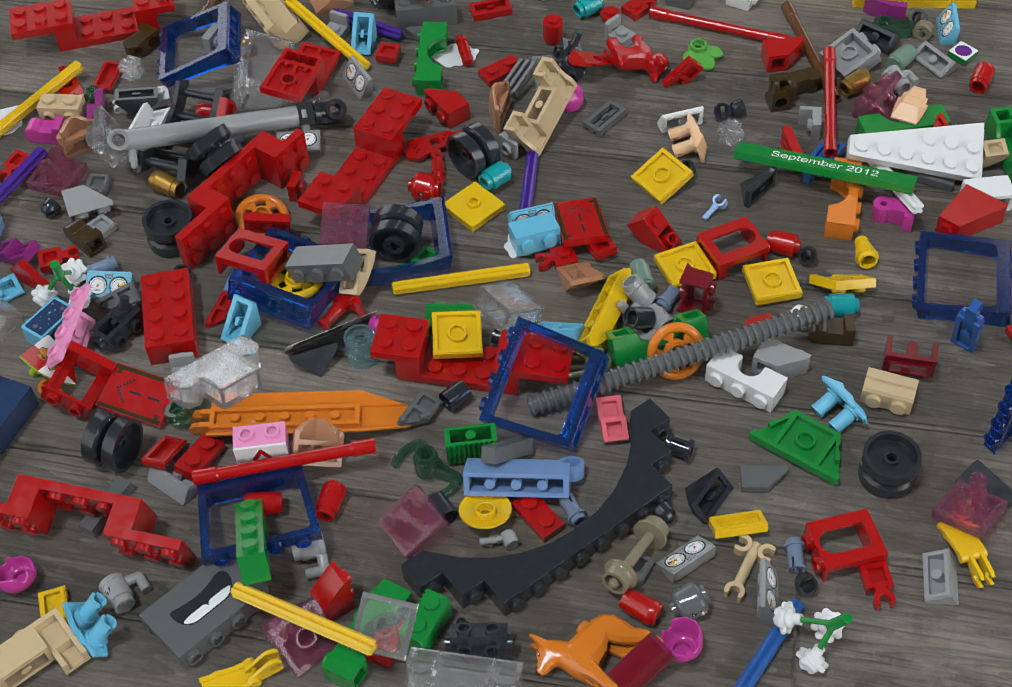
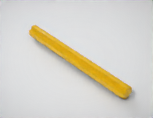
(326, 32)
(31, 103)
(461, 278)
(304, 618)

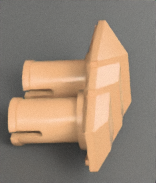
(910, 106)
(694, 144)

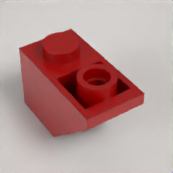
(781, 53)
(447, 106)
(654, 230)
(334, 592)

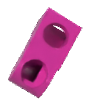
(43, 130)
(892, 211)

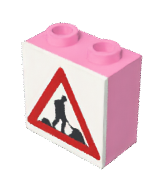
(260, 441)

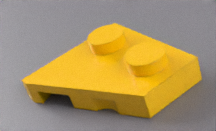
(840, 283)

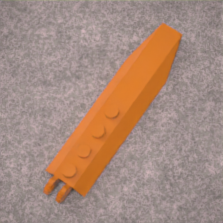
(344, 409)

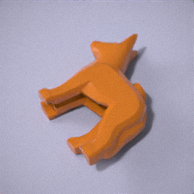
(588, 649)

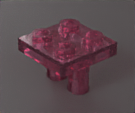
(876, 94)
(56, 173)
(345, 224)
(970, 507)
(412, 521)

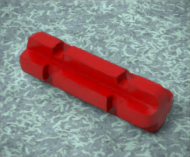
(464, 50)
(437, 164)

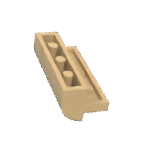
(277, 19)

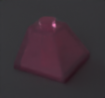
(296, 645)

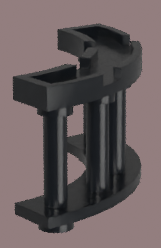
(184, 167)

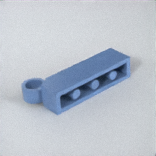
(522, 477)

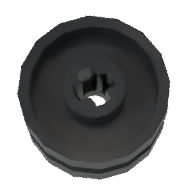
(212, 147)
(473, 150)
(163, 222)
(396, 233)
(112, 441)
(889, 464)

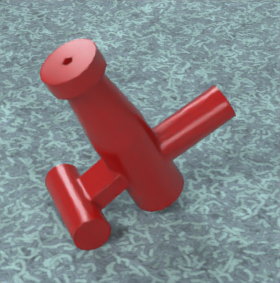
(341, 305)

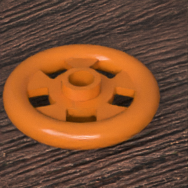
(248, 204)
(667, 333)

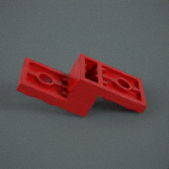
(300, 72)

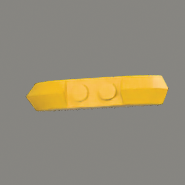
(605, 312)

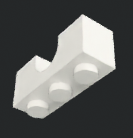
(760, 390)

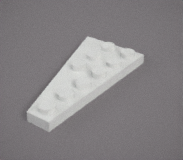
(936, 151)

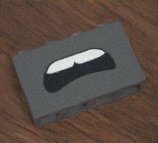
(199, 612)

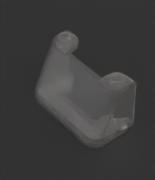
(258, 56)

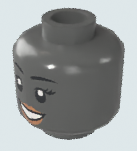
(689, 601)

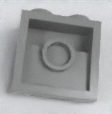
(854, 52)

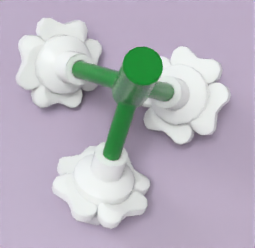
(69, 273)
(827, 627)

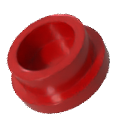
(608, 12)

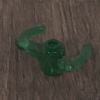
(428, 465)

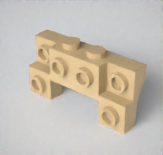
(545, 109)
(37, 647)

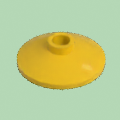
(485, 511)

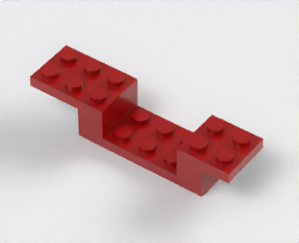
(87, 29)
(376, 152)
(211, 201)
(410, 346)
(127, 525)

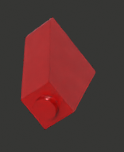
(971, 213)

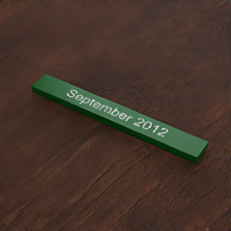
(825, 167)

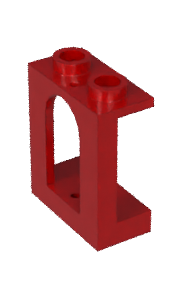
(721, 262)
(267, 268)
(87, 360)
(826, 562)

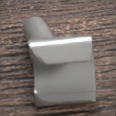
(507, 537)

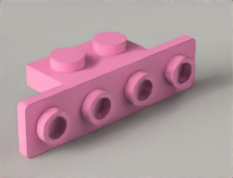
(75, 326)

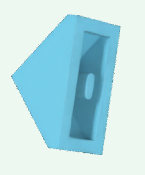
(364, 32)
(241, 319)

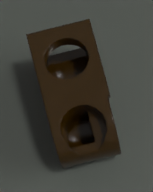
(142, 41)
(804, 81)
(779, 88)
(82, 235)
(835, 332)

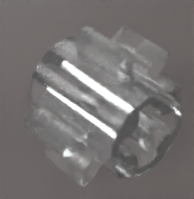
(131, 68)
(730, 132)

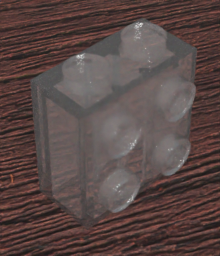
(504, 304)

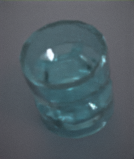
(358, 343)

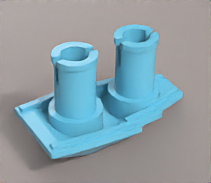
(838, 395)
(88, 625)

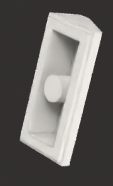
(679, 118)

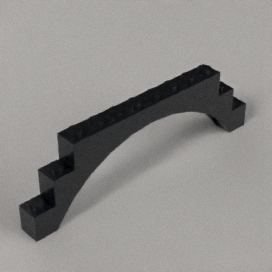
(520, 576)

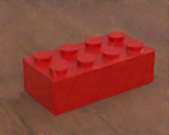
(169, 315)

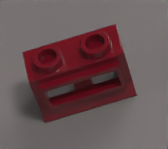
(692, 279)
(909, 363)

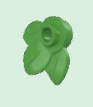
(703, 53)

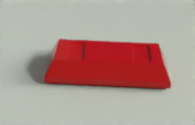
(107, 76)
(163, 452)

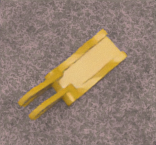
(969, 550)
(247, 673)

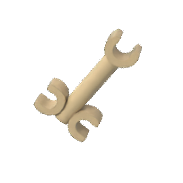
(751, 551)

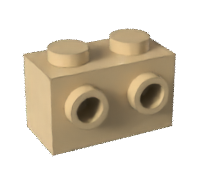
(61, 105)

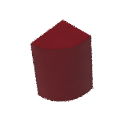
(642, 663)

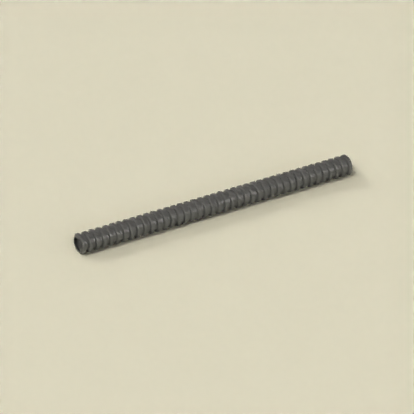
(688, 354)

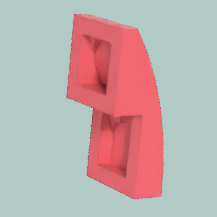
(611, 419)

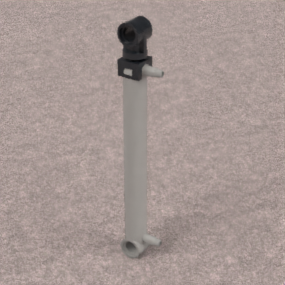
(300, 116)

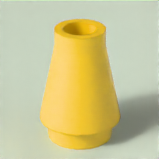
(865, 253)

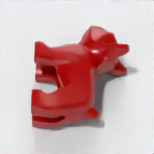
(636, 57)

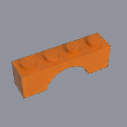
(841, 217)

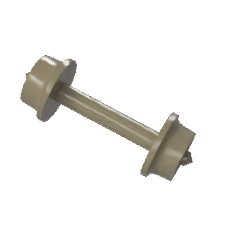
(619, 574)

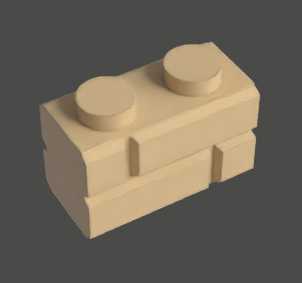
(889, 391)

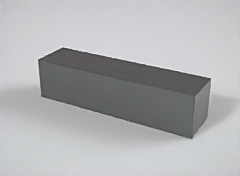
(506, 449)
(94, 525)

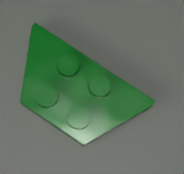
(803, 443)

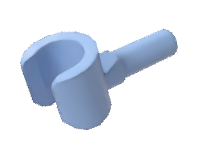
(715, 206)

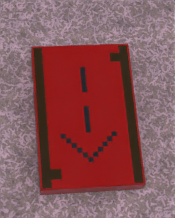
(581, 222)
(135, 395)

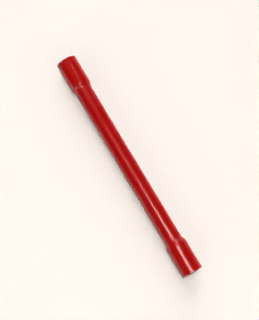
(667, 15)
(830, 139)
(215, 474)

